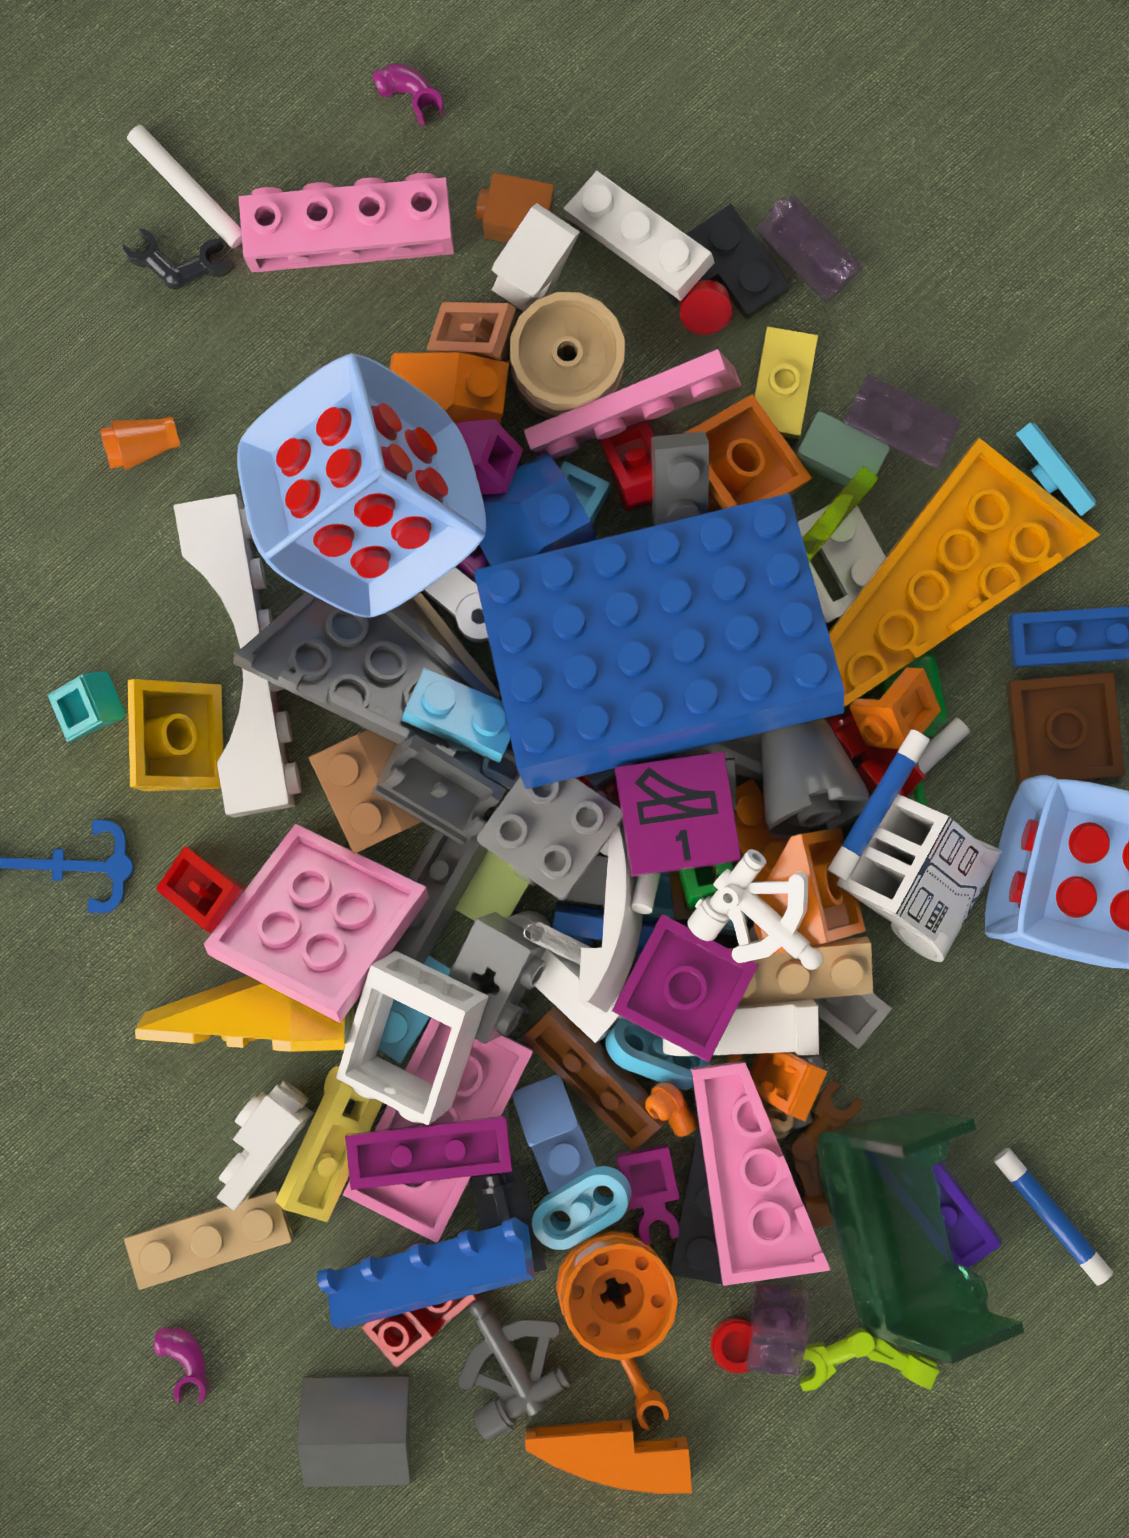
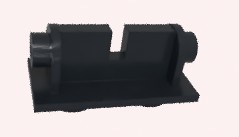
(505, 1197)

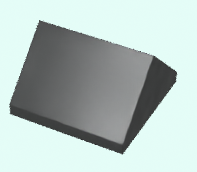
(355, 1430)

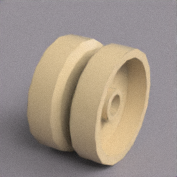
(558, 327)

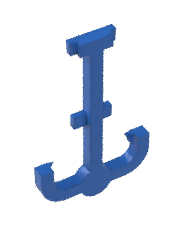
(118, 866)

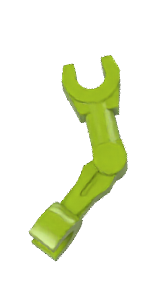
(859, 1344)

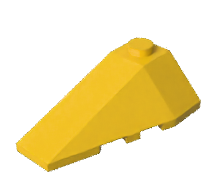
(244, 1013)

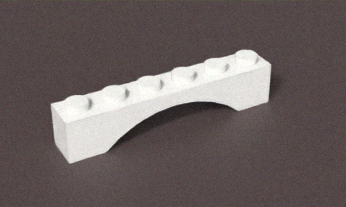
(254, 763)

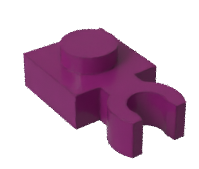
(651, 1186)

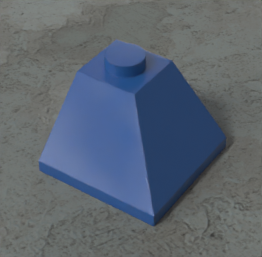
(534, 515)

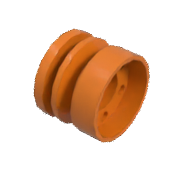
(623, 1325)

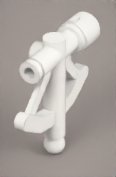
(739, 895)

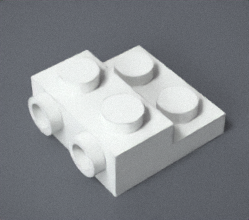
(266, 1132)

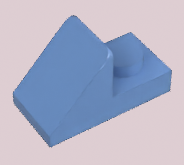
(553, 1131)

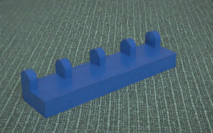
(428, 1274)

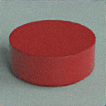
(706, 308)
(731, 1344)

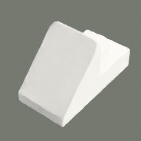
(533, 258)

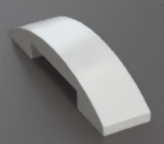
(607, 968)

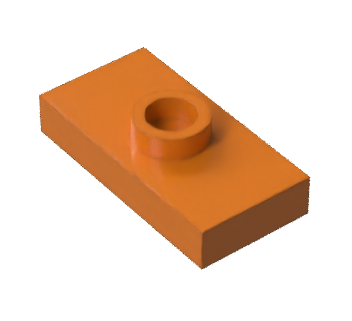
(787, 1082)

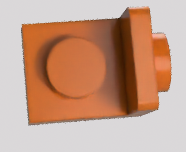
(903, 707)

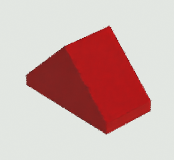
(200, 889)

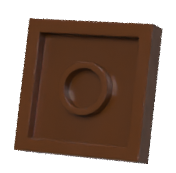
(1065, 727)

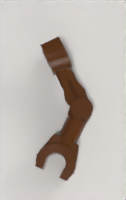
(806, 1146)

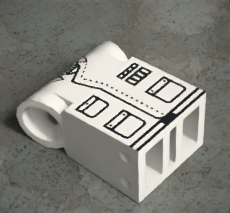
(921, 875)

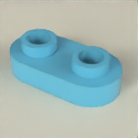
(643, 1054)
(585, 1206)

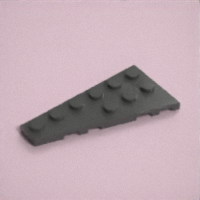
(363, 671)

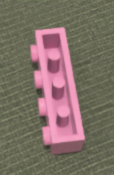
(346, 223)

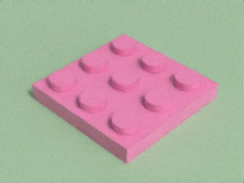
(316, 922)

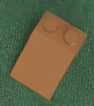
(348, 778)

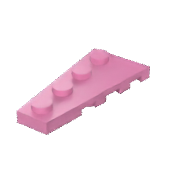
(639, 402)
(752, 1195)

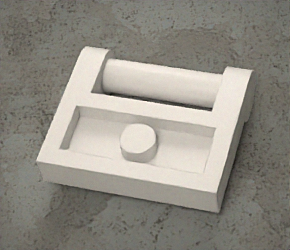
(850, 556)

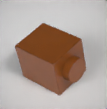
(508, 203)

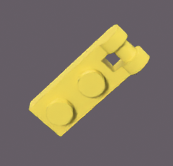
(321, 1161)

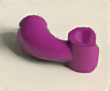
(405, 79)
(185, 1349)

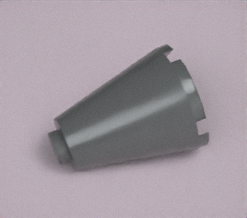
(808, 780)

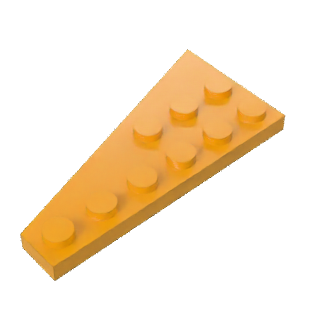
(960, 557)

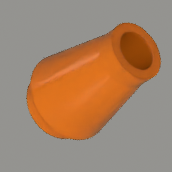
(136, 441)

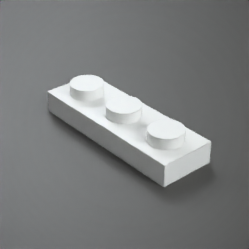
(639, 235)

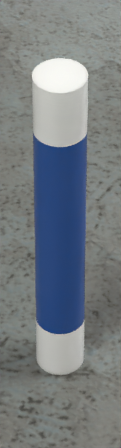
(878, 804)
(1053, 1216)

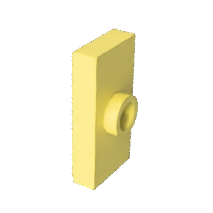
(785, 378)

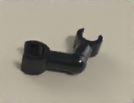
(179, 275)

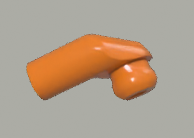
(670, 1104)

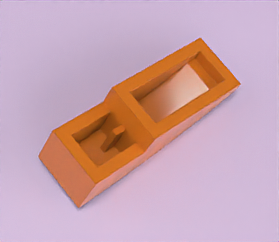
(610, 1456)

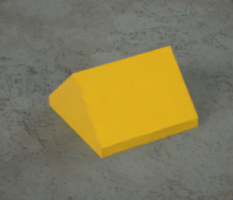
(174, 735)

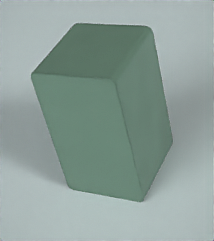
(839, 450)

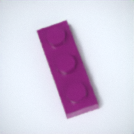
(428, 1152)

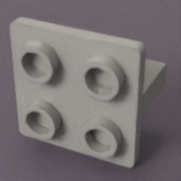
(550, 832)

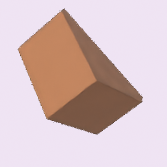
(474, 329)

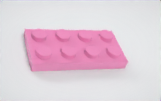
(482, 1093)

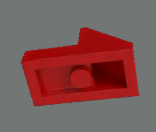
(630, 464)

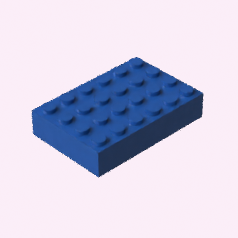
(659, 641)

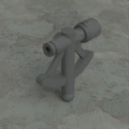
(527, 1390)

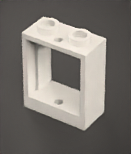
(429, 993)

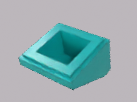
(86, 705)

